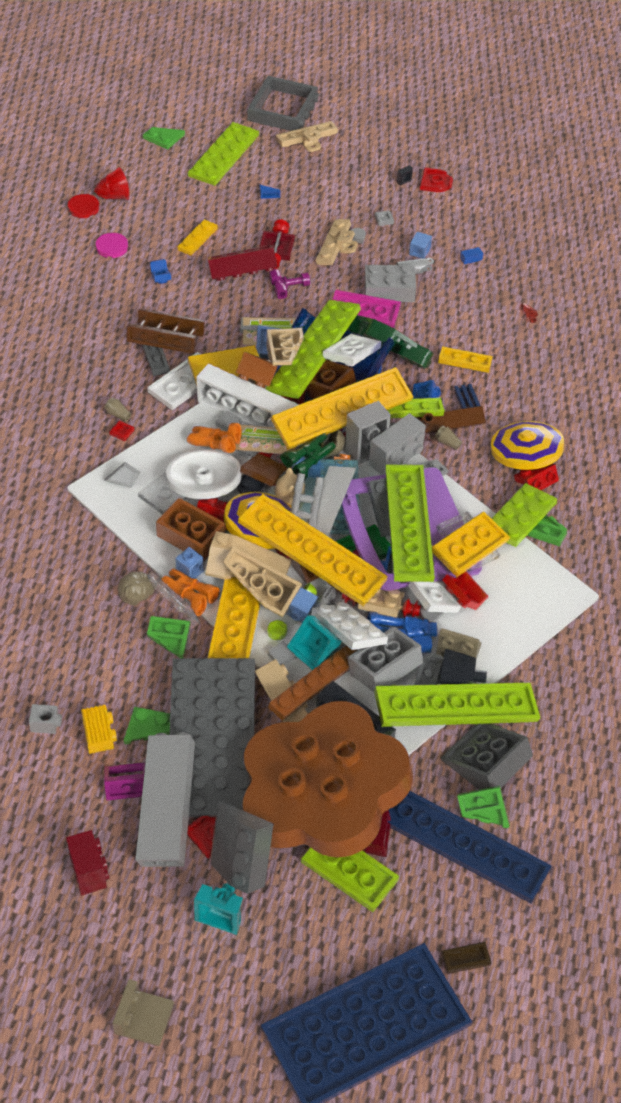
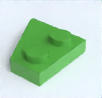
(163, 136)
(549, 531)
(169, 634)
(146, 723)
(484, 805)

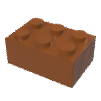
(256, 369)
(188, 527)

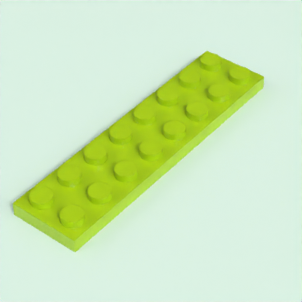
(323, 333)
(409, 524)
(456, 704)

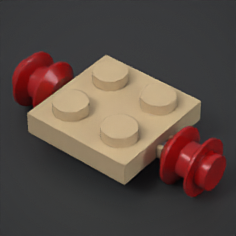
(388, 604)

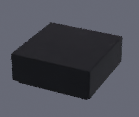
(404, 175)

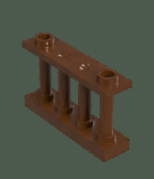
(165, 331)

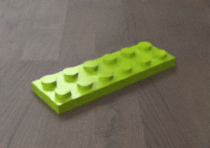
(223, 153)

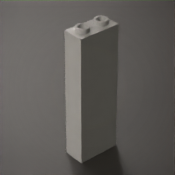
(165, 801)

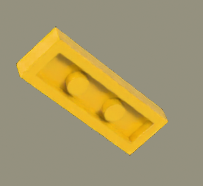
(197, 237)
(465, 359)

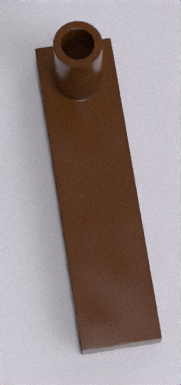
(454, 419)

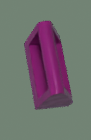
(124, 786)

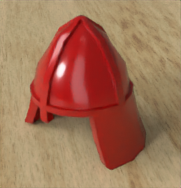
(113, 186)

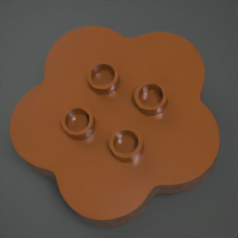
(325, 779)

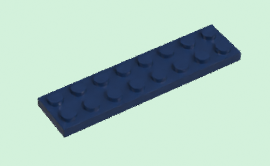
(469, 846)

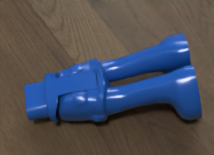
(410, 625)

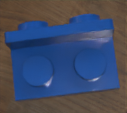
(426, 390)

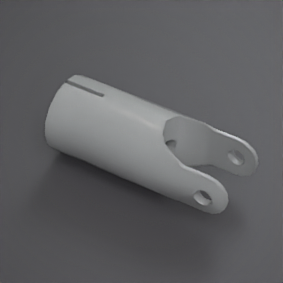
(420, 264)

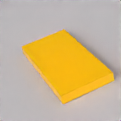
(225, 360)
(470, 544)

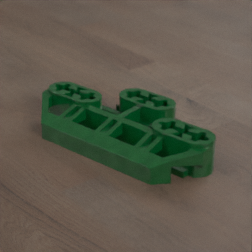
(403, 346)

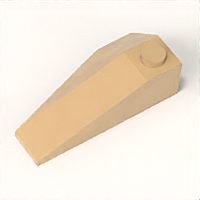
(283, 345)
(223, 543)
(265, 583)

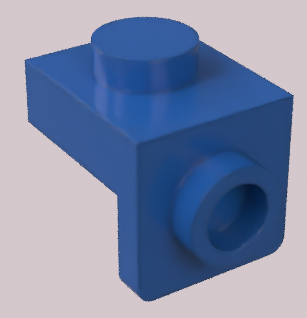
(159, 271)

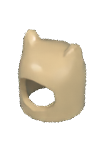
(285, 487)

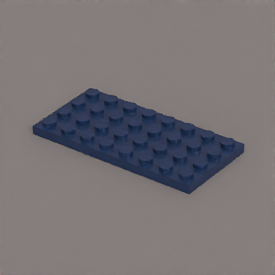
(365, 1026)

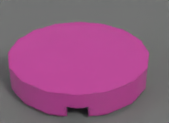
(111, 245)

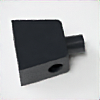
(460, 669)

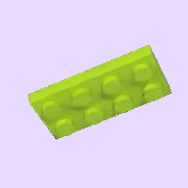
(523, 512)
(355, 875)

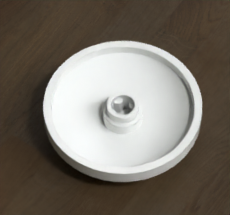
(203, 474)

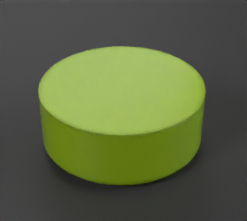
(277, 630)

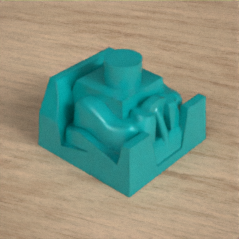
(313, 642)
(218, 908)

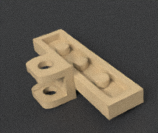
(308, 136)
(336, 241)

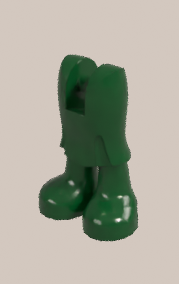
(311, 451)

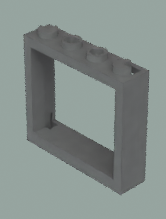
(277, 120)

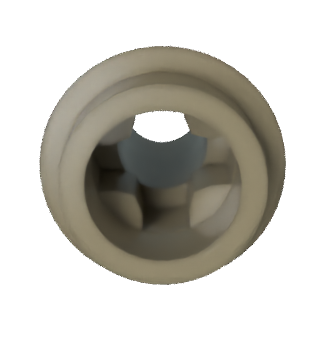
(117, 409)
(447, 437)

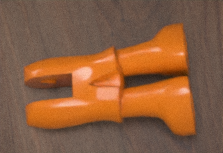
(216, 437)
(185, 588)

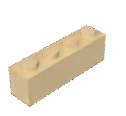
(275, 682)

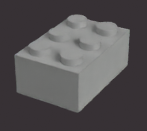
(390, 282)
(363, 427)
(397, 444)
(386, 663)

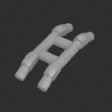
(313, 500)

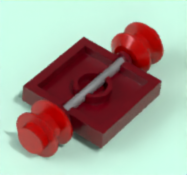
(280, 239)

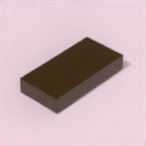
(466, 958)

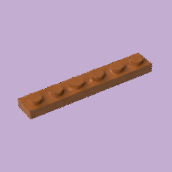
(311, 684)

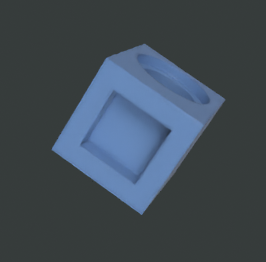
(420, 245)
(190, 563)
(302, 605)

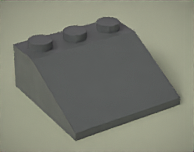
(488, 755)
(241, 848)

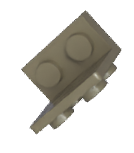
(458, 643)
(142, 1015)

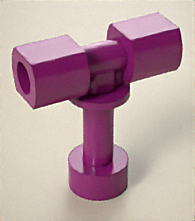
(282, 283)

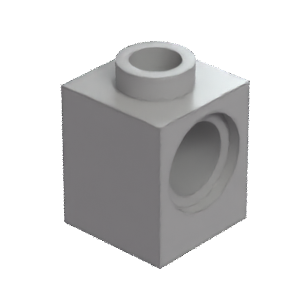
(41, 712)

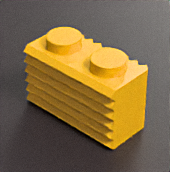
(97, 729)

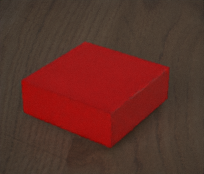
(122, 430)

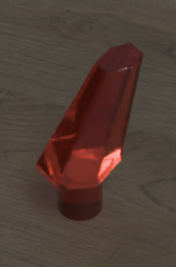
(530, 312)

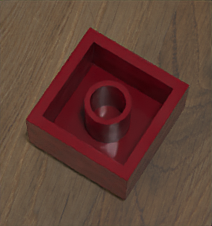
(88, 862)

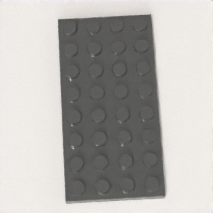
(216, 707)

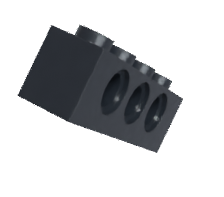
(334, 693)

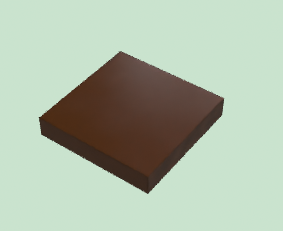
(263, 469)

